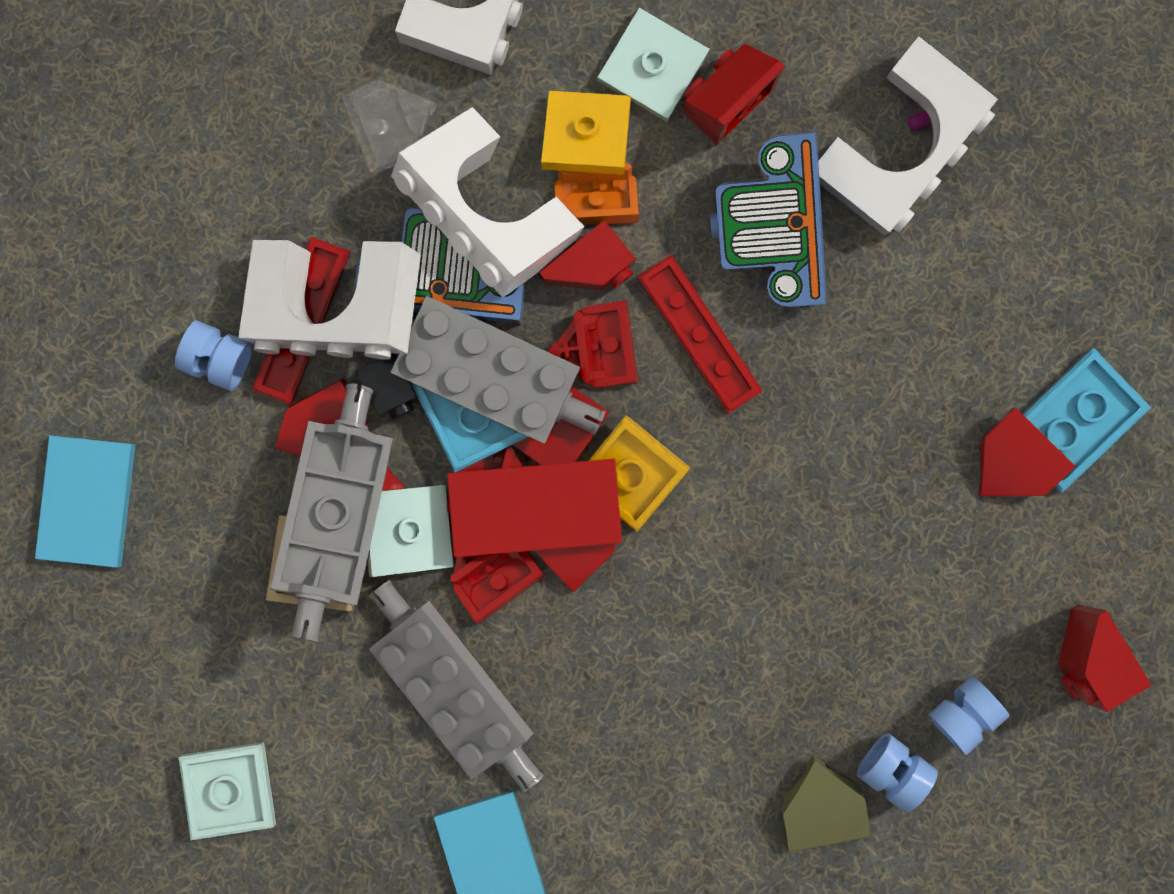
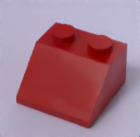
(731, 91)
(1098, 661)

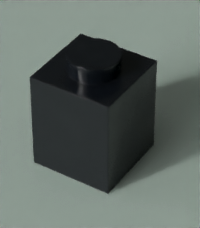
(390, 392)

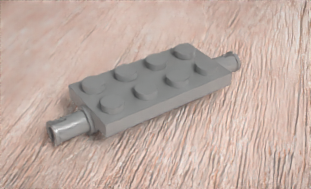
(492, 373)
(332, 513)
(451, 690)

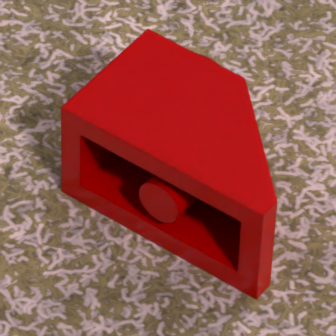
(592, 262)

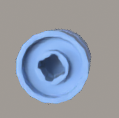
(218, 357)
(968, 715)
(903, 777)

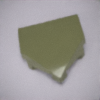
(823, 809)

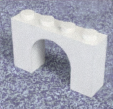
(460, 34)
(955, 110)
(500, 251)
(372, 323)

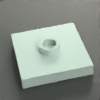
(653, 64)
(411, 532)
(227, 791)

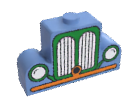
(777, 221)
(452, 277)

